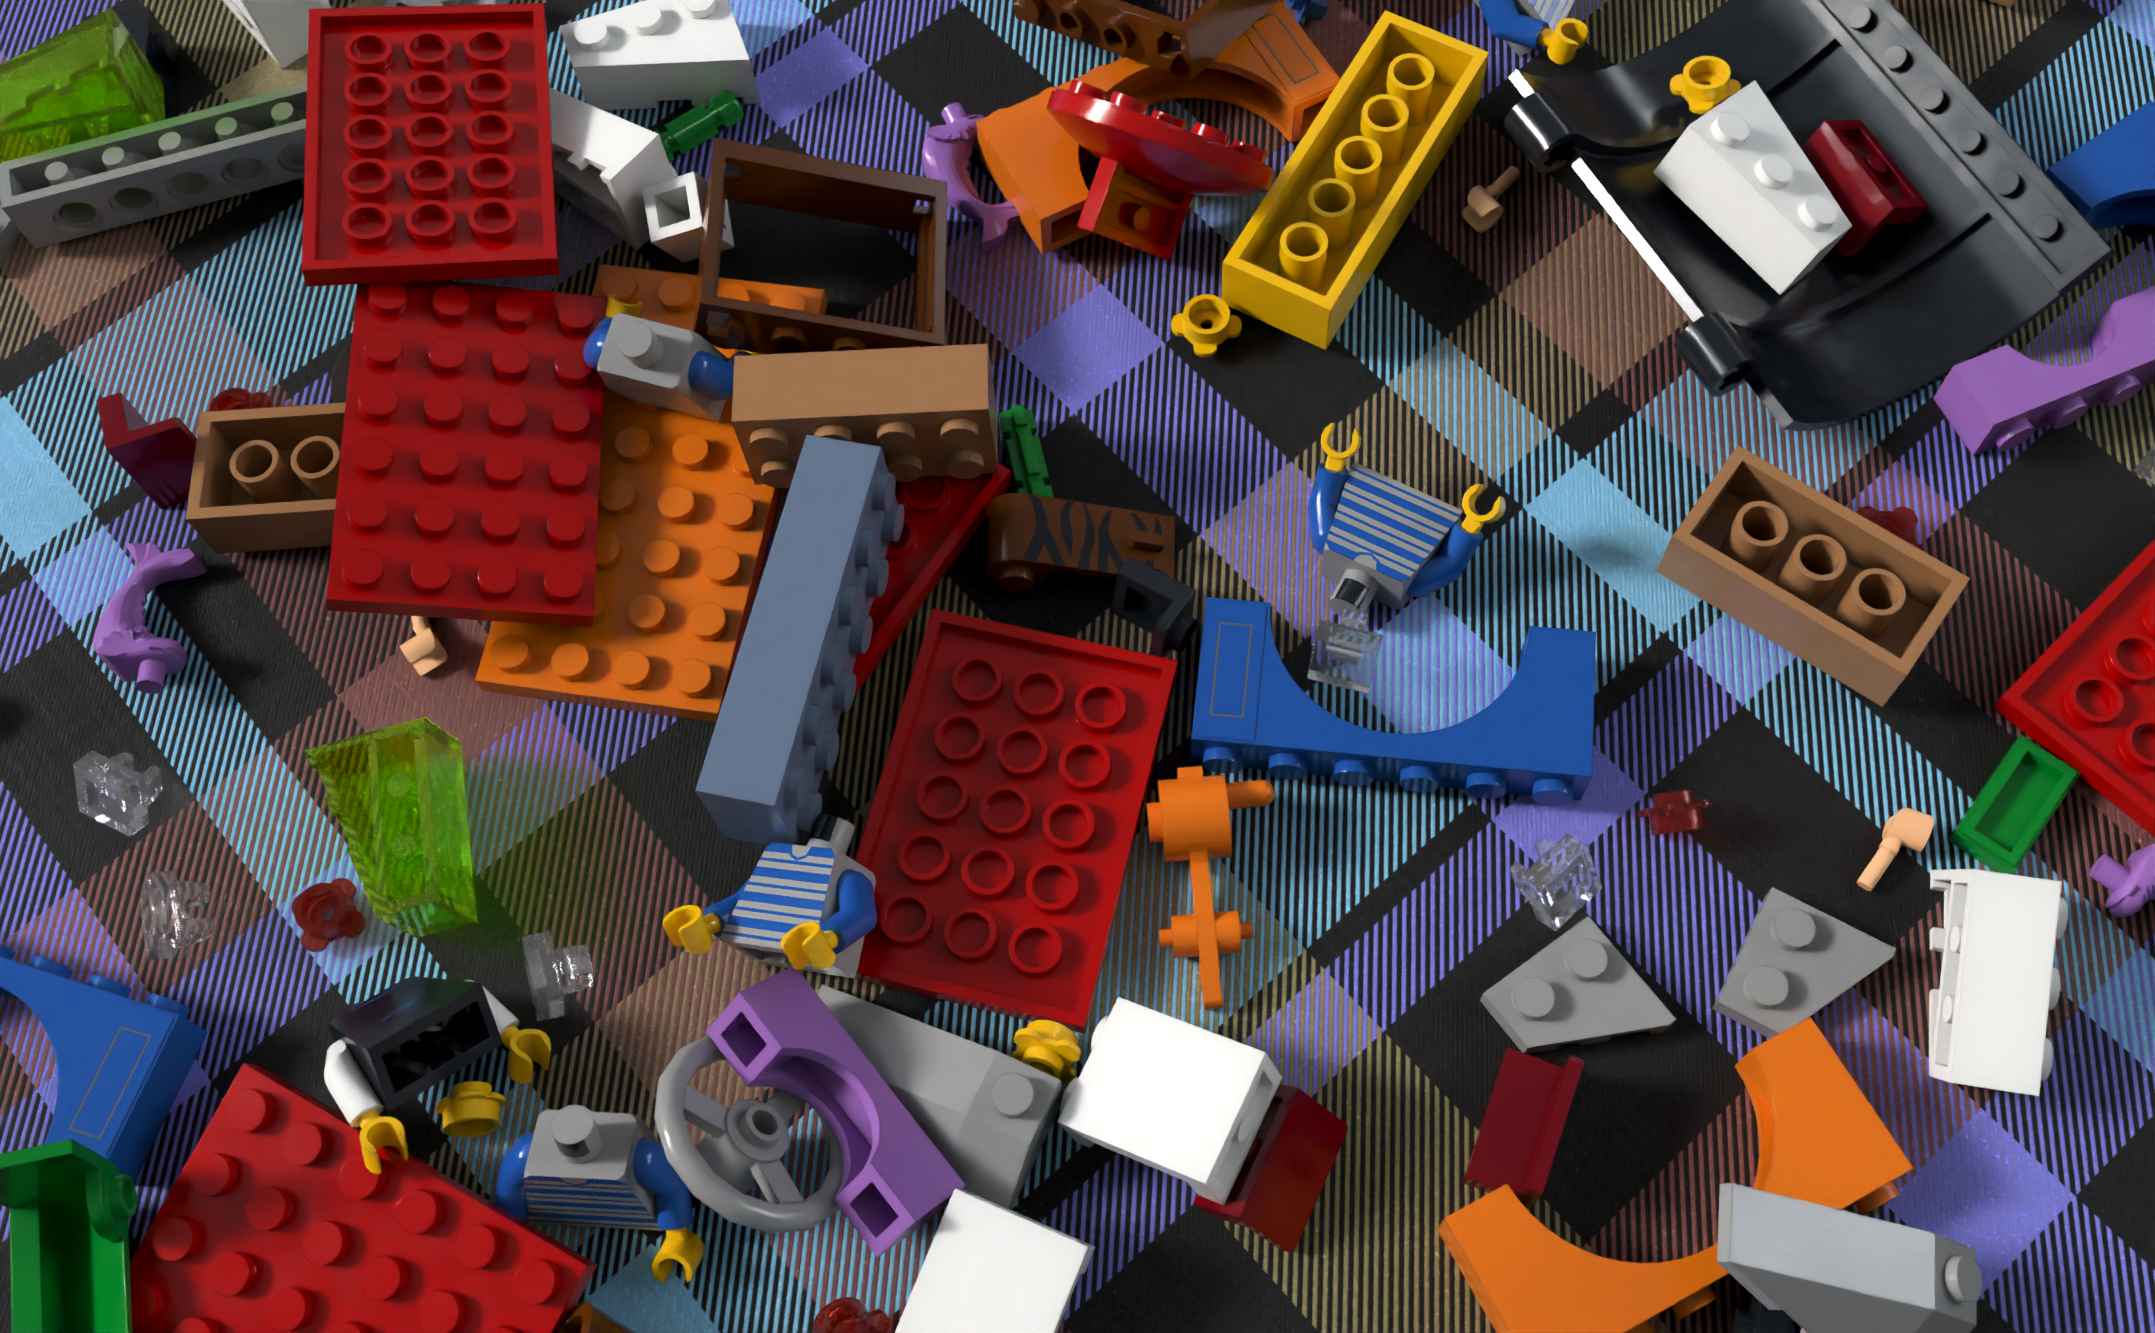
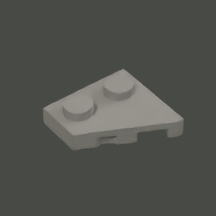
(1795, 965)
(1574, 993)

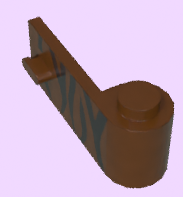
(1043, 533)

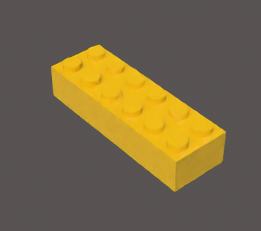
(1353, 179)

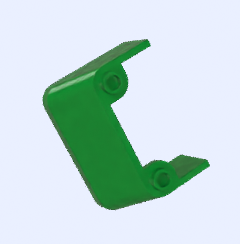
(68, 1239)

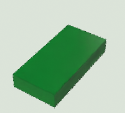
(2014, 806)

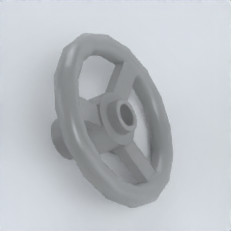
(739, 1149)

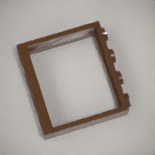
(1146, 34)
(830, 191)

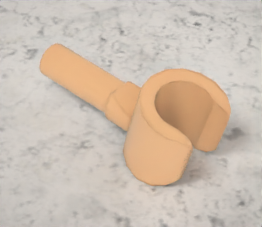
(1483, 205)
(423, 649)
(1905, 828)

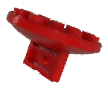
(1151, 166)

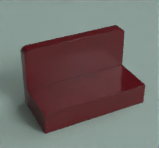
(1862, 181)
(153, 454)
(1522, 1125)
(1283, 1169)

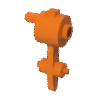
(1196, 827)

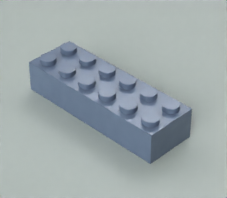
(802, 645)

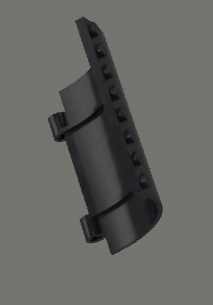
(1858, 326)

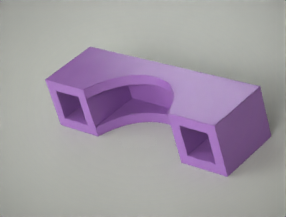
(2009, 396)
(791, 1041)

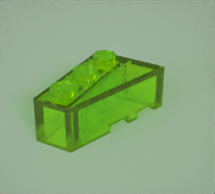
(77, 89)
(405, 822)

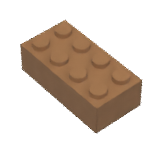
(920, 404)
(266, 477)
(1811, 575)

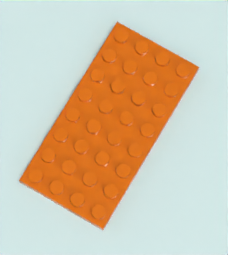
(673, 543)

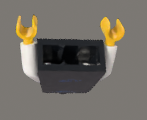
(410, 1042)

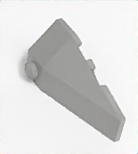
(970, 1100)
(1845, 1268)

